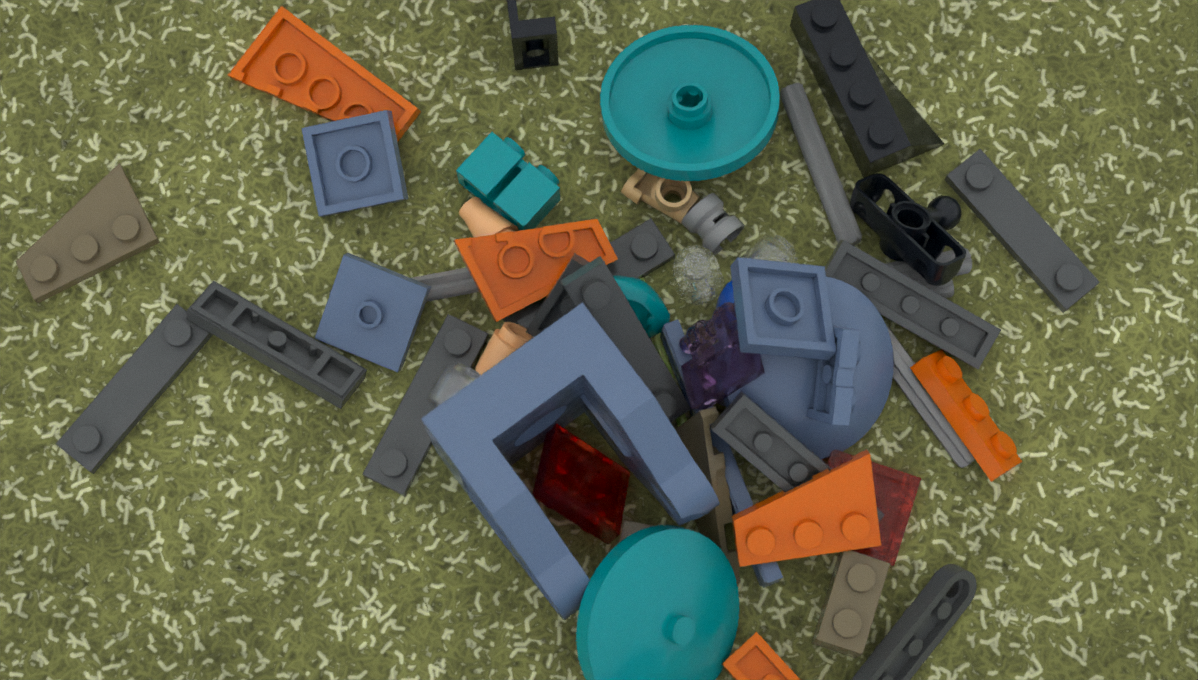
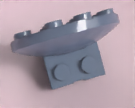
(833, 399)

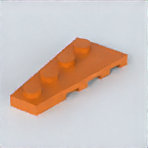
(316, 75)

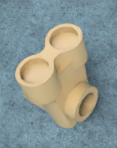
(653, 189)

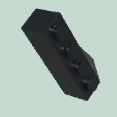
(866, 104)

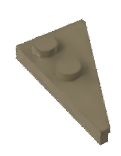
(697, 439)

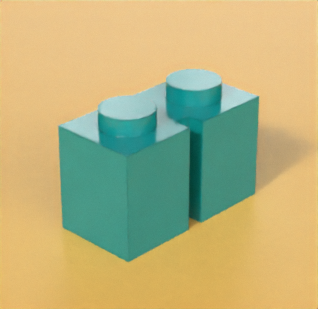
(509, 183)

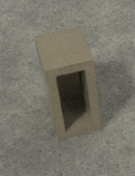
(850, 603)

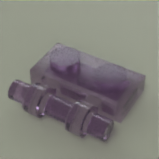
(720, 367)

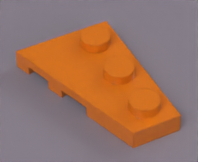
(525, 264)
(816, 518)

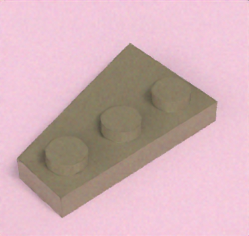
(89, 238)

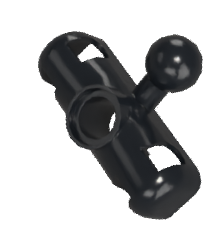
(909, 230)

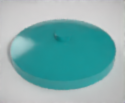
(690, 102)
(659, 609)

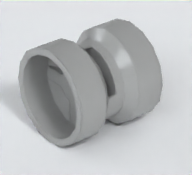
(712, 223)

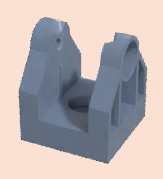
(513, 406)

